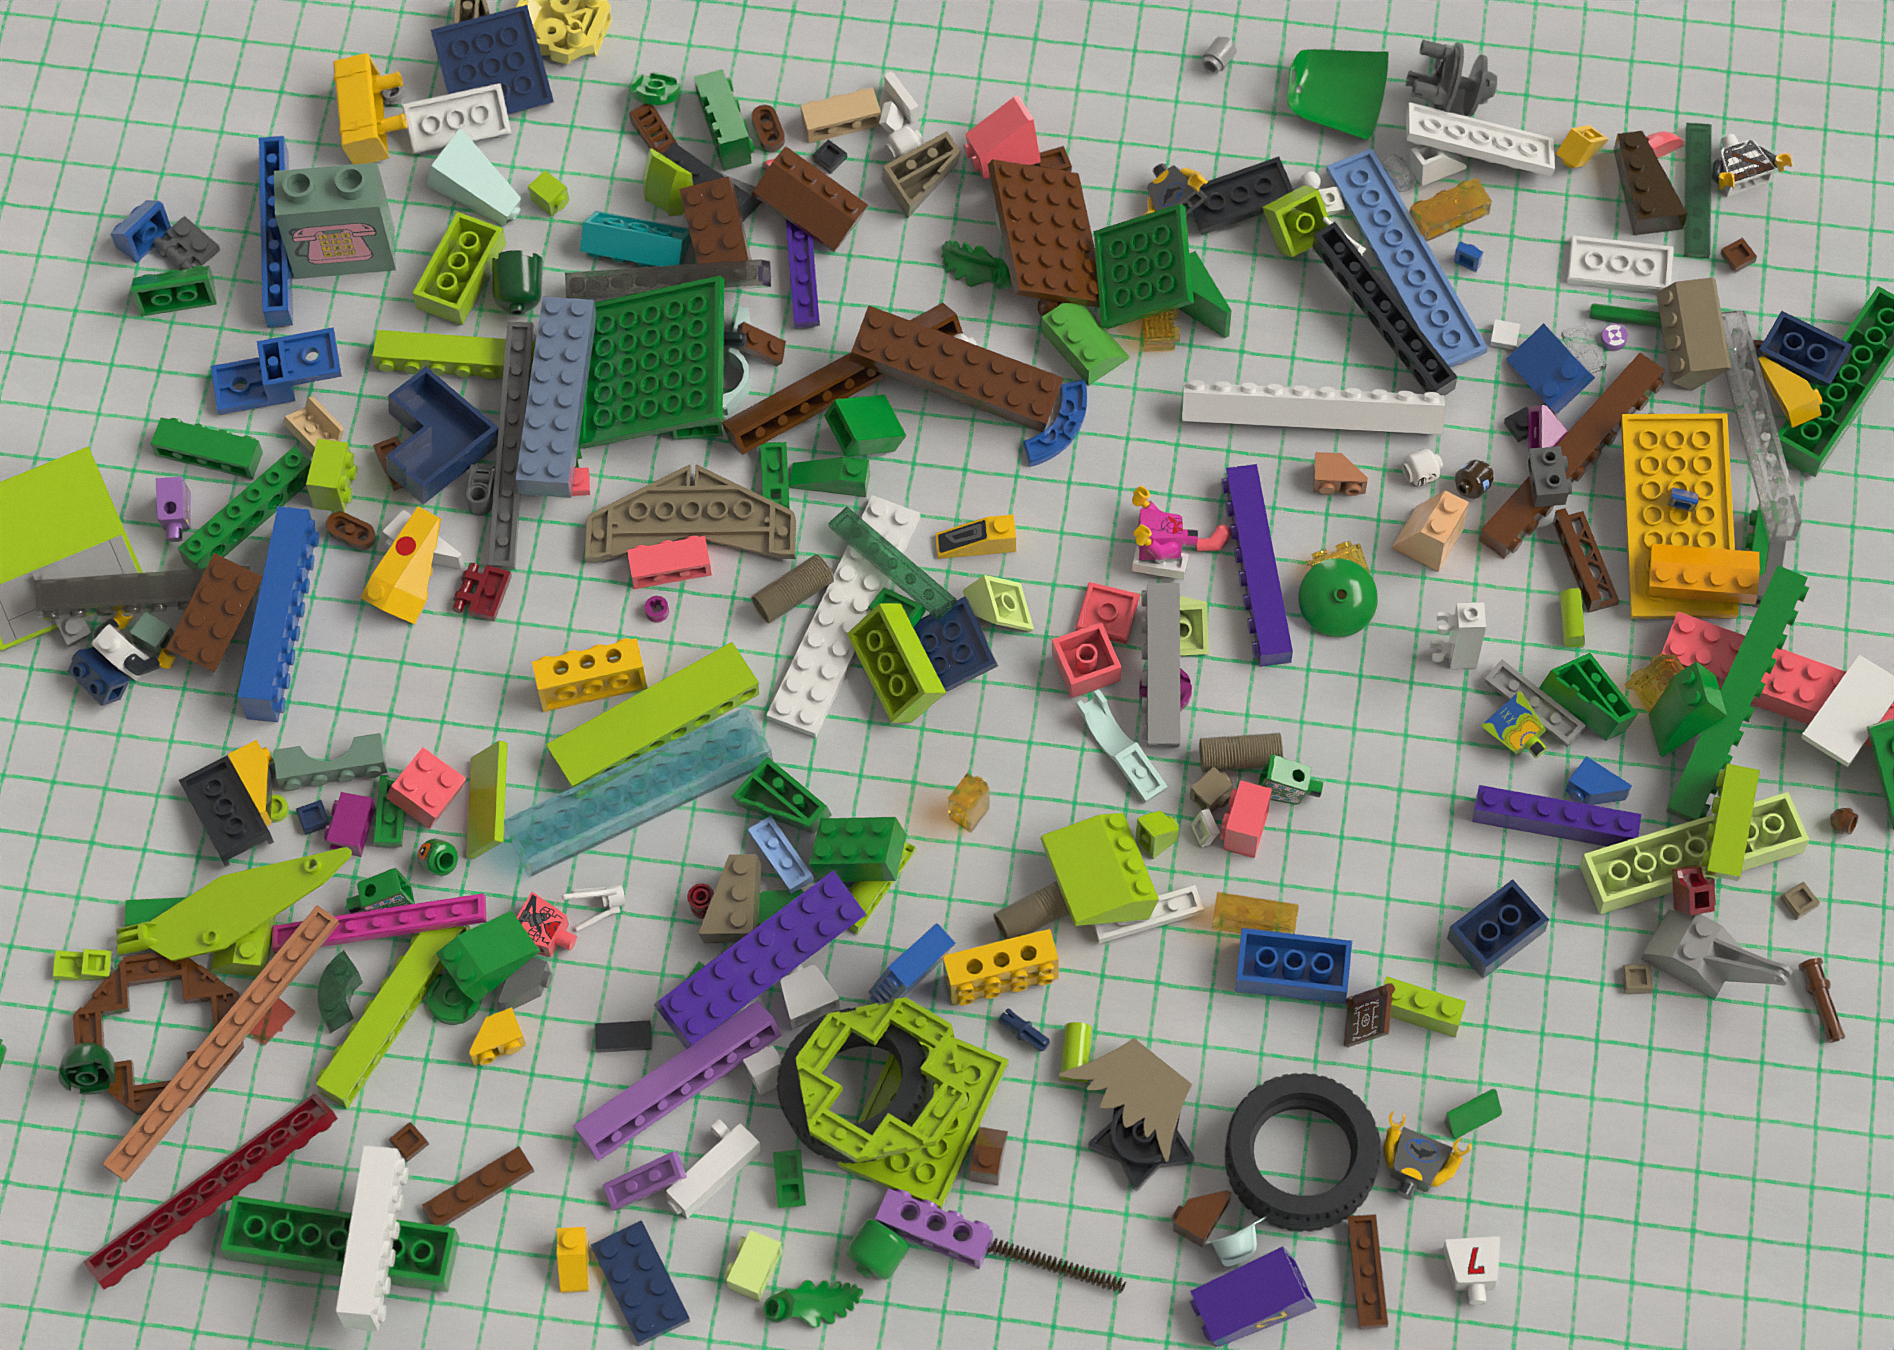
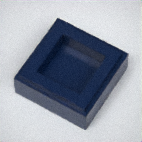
(313, 817)

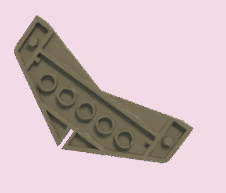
(677, 510)

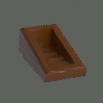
(643, 117)

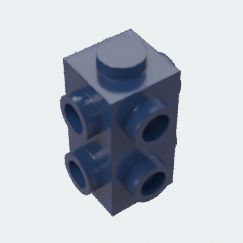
(98, 676)

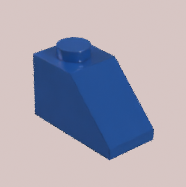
(1596, 784)

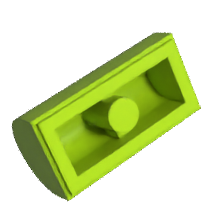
(1572, 618)
(1075, 1047)

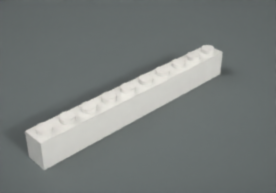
(1313, 407)

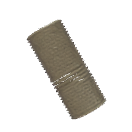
(797, 586)
(1250, 751)
(1031, 913)

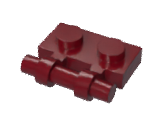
(488, 595)

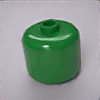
(876, 1250)

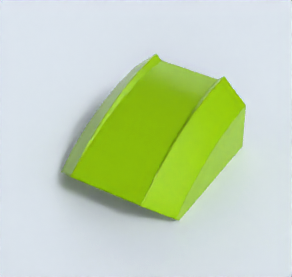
(663, 183)

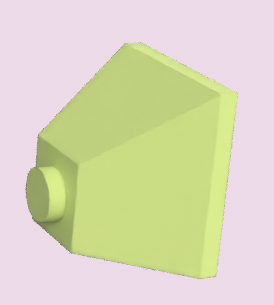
(999, 602)
(1193, 626)

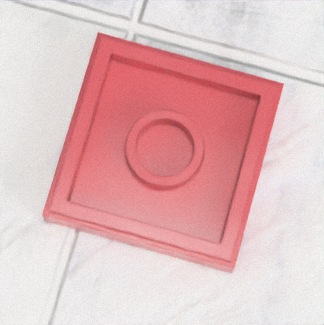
(1111, 607)

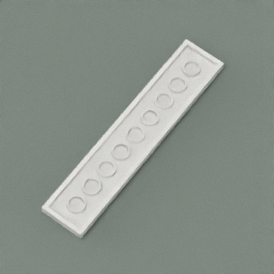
(826, 649)

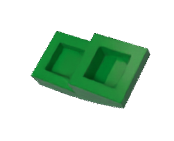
(789, 1178)

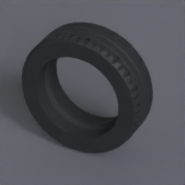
(1317, 1095)
(908, 1104)

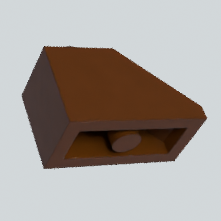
(988, 1156)
(1200, 1216)

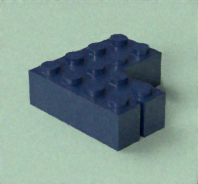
(445, 438)

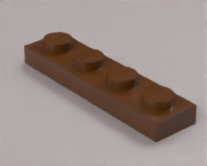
(478, 1188)
(1367, 1271)

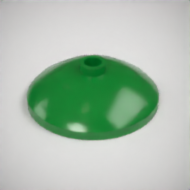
(1325, 610)

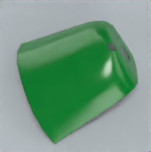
(1339, 88)

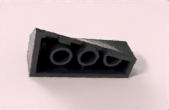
(703, 173)

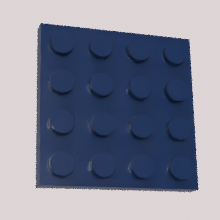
(492, 52)

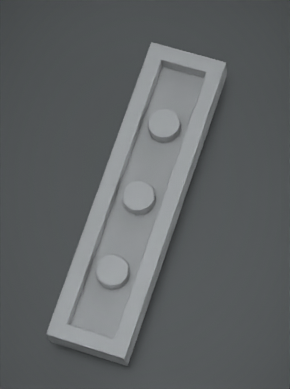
(1554, 717)

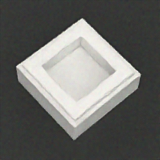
(891, 117)
(1505, 334)
(1205, 828)

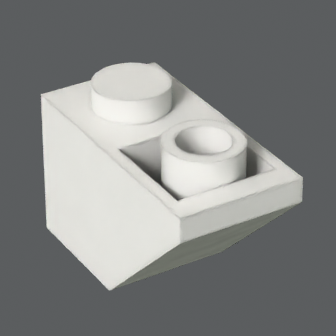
(1433, 164)

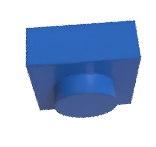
(1468, 256)

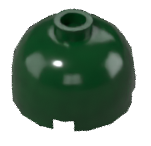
(87, 1068)

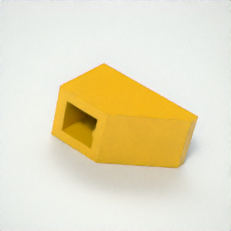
(496, 1037)

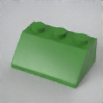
(1082, 341)

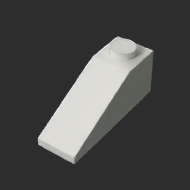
(444, 553)

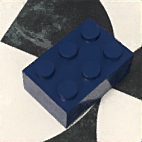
(1497, 929)

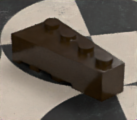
(1646, 188)

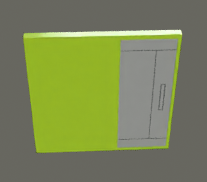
(50, 518)

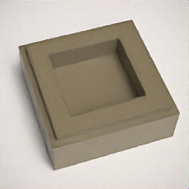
(1800, 900)
(1637, 979)

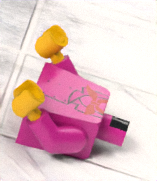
(1158, 532)

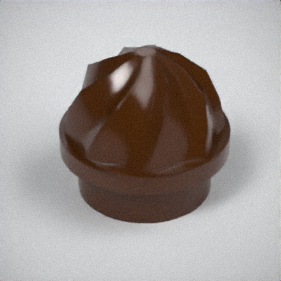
(1045, 306)
(1844, 820)

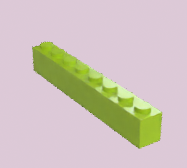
(440, 353)
(385, 1016)

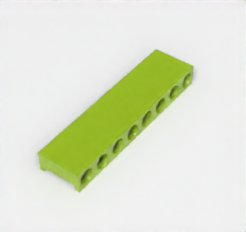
(656, 715)

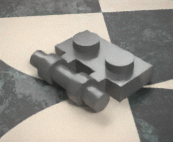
(189, 238)

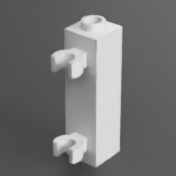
(1466, 636)
(713, 1169)

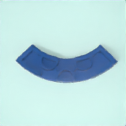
(1065, 427)

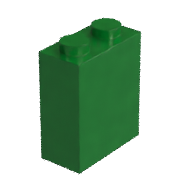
(865, 425)

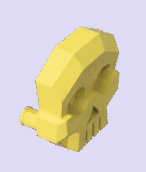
(577, 26)

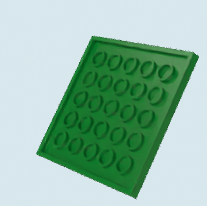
(655, 363)

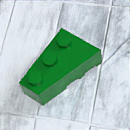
(1590, 696)
(778, 795)

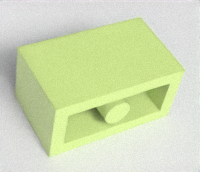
(753, 1265)

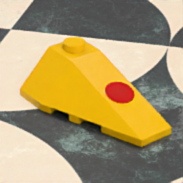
(404, 572)

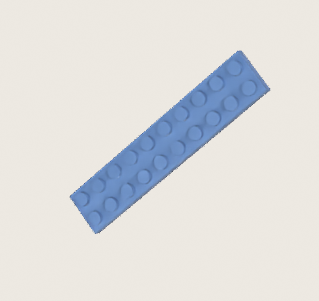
(1406, 257)

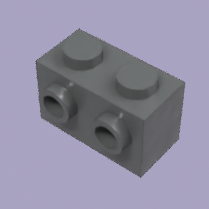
(1548, 476)

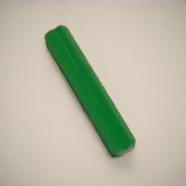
(1625, 315)

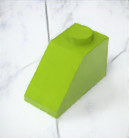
(1156, 832)

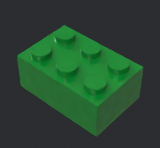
(858, 848)

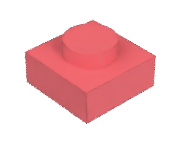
(581, 482)

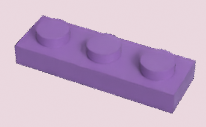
(644, 1180)

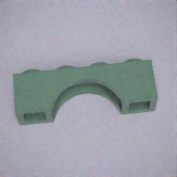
(362, 759)

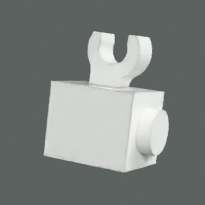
(763, 1068)

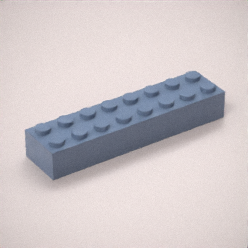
(556, 397)

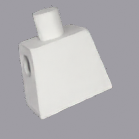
(807, 995)

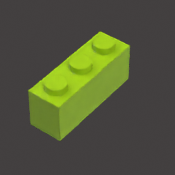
(1425, 1007)

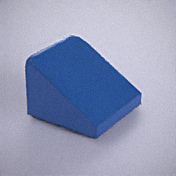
(1683, 499)

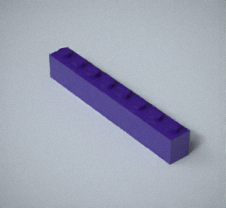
(1258, 565)

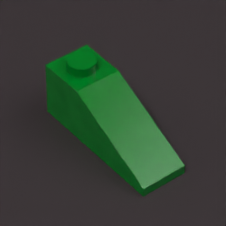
(832, 475)

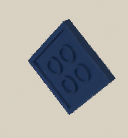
(956, 645)

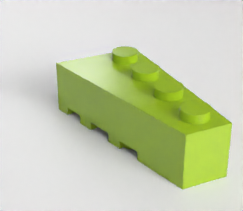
(1731, 821)

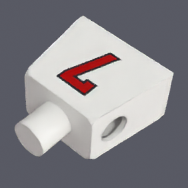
(1473, 1265)

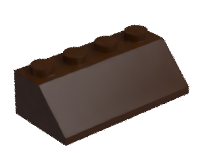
(809, 199)

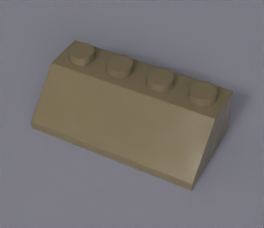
(1693, 332)

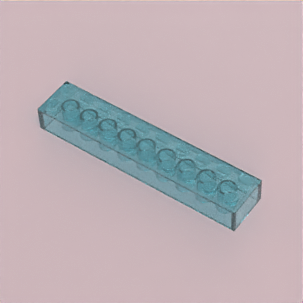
(637, 791)

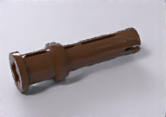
(1819, 988)

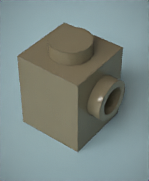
(1212, 790)

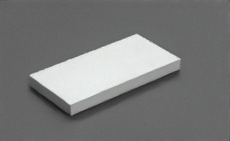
(475, 111)
(1619, 264)
(1854, 704)

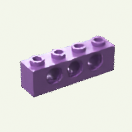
(942, 1241)

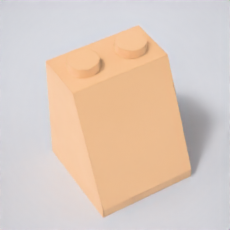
(1433, 530)

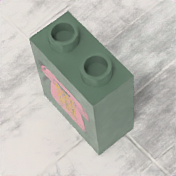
(335, 220)

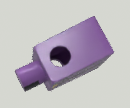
(173, 506)

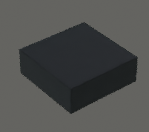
(829, 156)

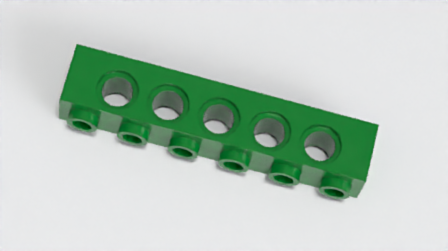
(247, 510)

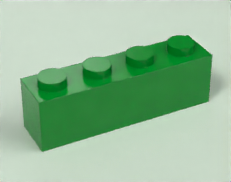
(206, 447)

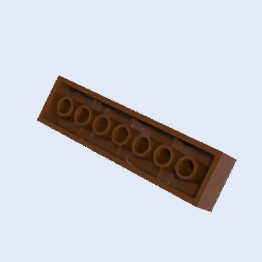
(955, 369)

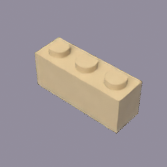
(840, 115)

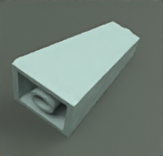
(472, 181)

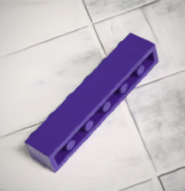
(1554, 817)

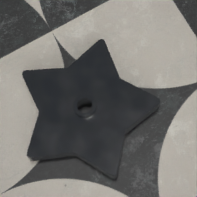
(1138, 1156)

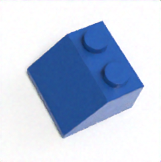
(140, 229)

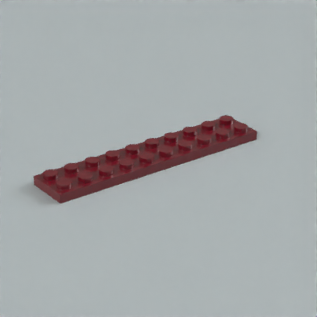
(210, 1191)

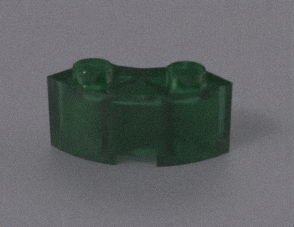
(336, 990)

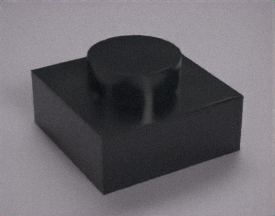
(1518, 424)

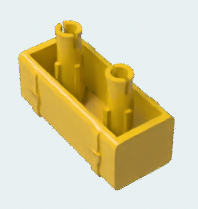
(361, 108)

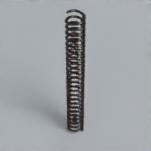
(1058, 1268)

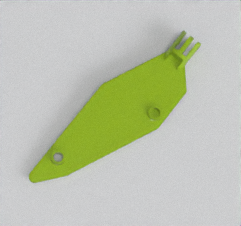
(230, 907)

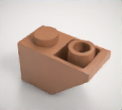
(1337, 475)

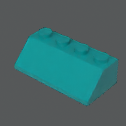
(634, 240)

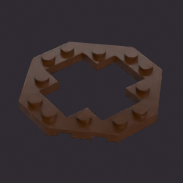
(113, 998)

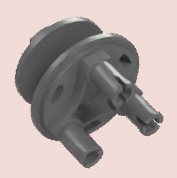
(1444, 83)

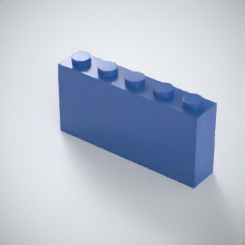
(912, 966)

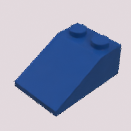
(1550, 368)

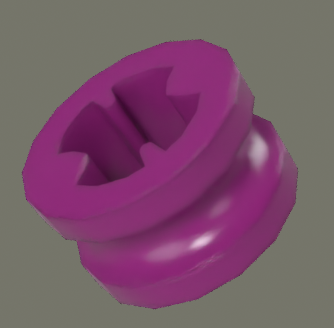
(660, 616)

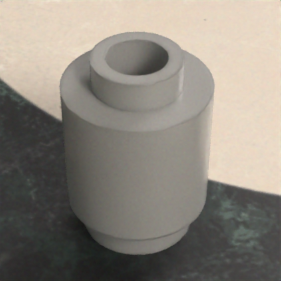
(1218, 55)

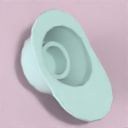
(1237, 1246)

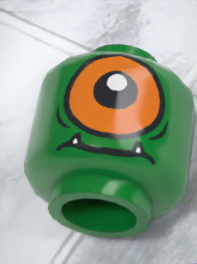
(437, 857)

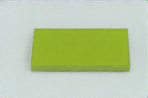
(487, 799)

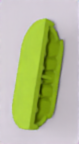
(870, 893)

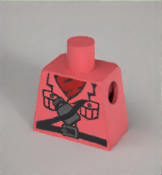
(546, 925)

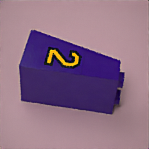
(1252, 1298)

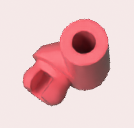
(1216, 541)

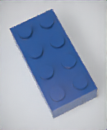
(1293, 966)

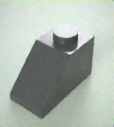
(525, 984)

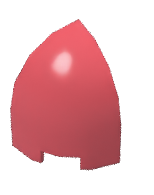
(1664, 142)

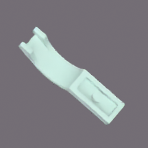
(735, 398)
(1120, 748)

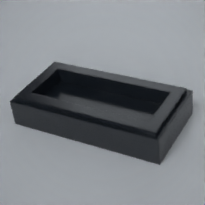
(623, 1036)

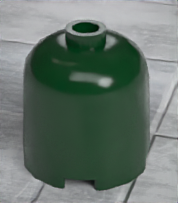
(517, 281)

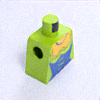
(1517, 726)

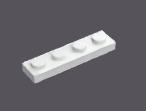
(1169, 909)

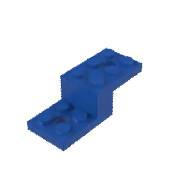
(276, 371)

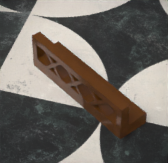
(1580, 563)

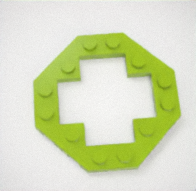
(892, 1134)

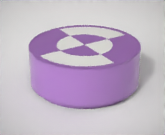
(1614, 337)

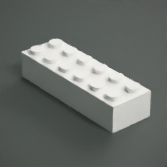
(371, 1238)

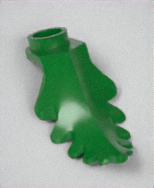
(975, 265)
(812, 1303)

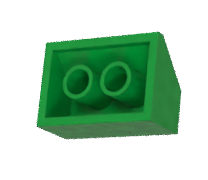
(174, 290)

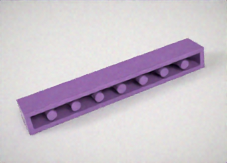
(677, 1080)

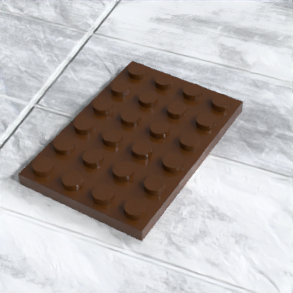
(1045, 232)

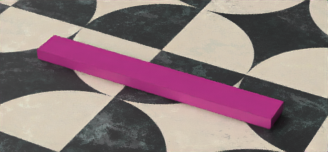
(396, 921)

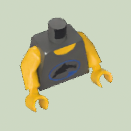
(1175, 187)
(1419, 1159)

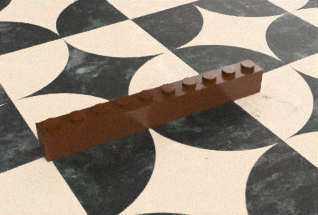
(817, 391)
(1581, 446)

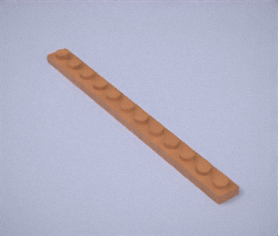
(220, 1044)

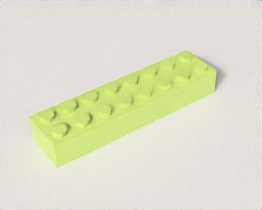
(1644, 865)

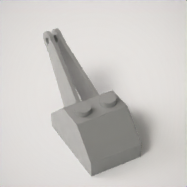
(1707, 955)

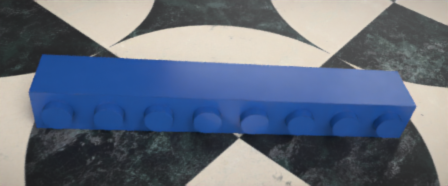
(276, 268)

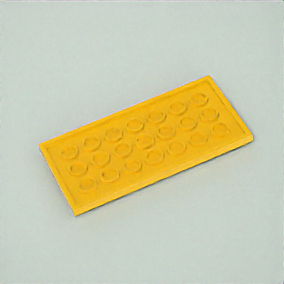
(1686, 455)

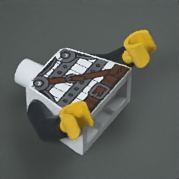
(1745, 165)
(124, 652)

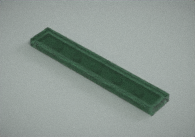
(1697, 190)
(892, 563)

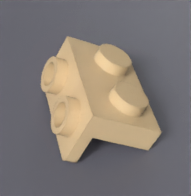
(312, 424)

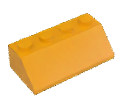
(1703, 573)

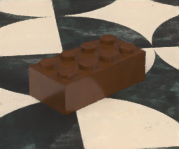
(715, 221)
(214, 612)

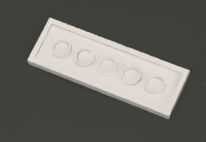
(1480, 139)

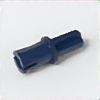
(1024, 1030)

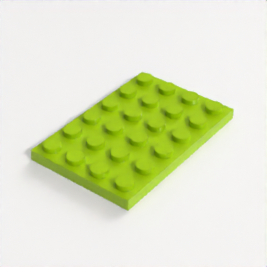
(933, 1170)

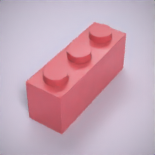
(669, 562)

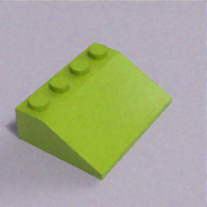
(1100, 871)

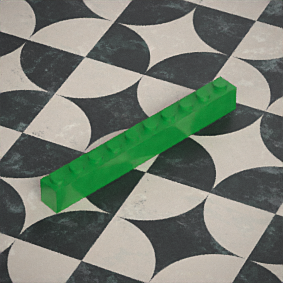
(1737, 692)

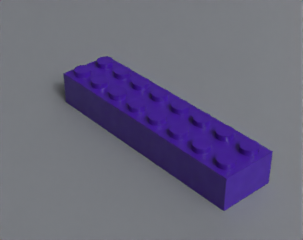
(759, 959)

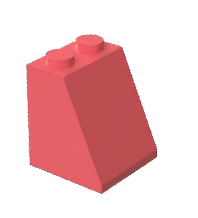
(1003, 136)

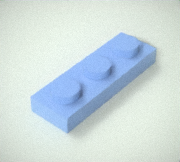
(780, 855)

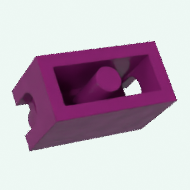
(350, 822)

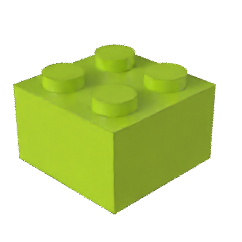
(1296, 219)
(331, 475)

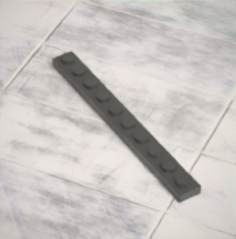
(511, 422)

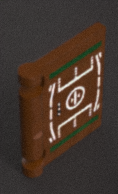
(1368, 1015)

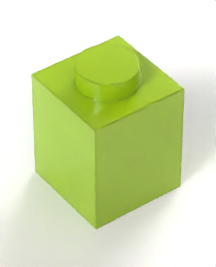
(548, 193)

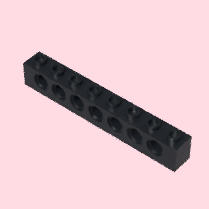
(1384, 310)

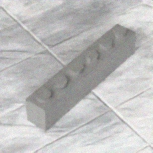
(1162, 664)

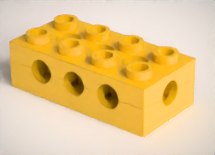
(593, 681)
(994, 962)

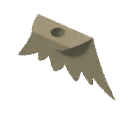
(1141, 1083)

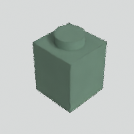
(151, 633)

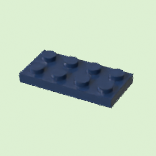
(640, 1283)

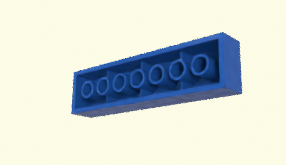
(278, 615)

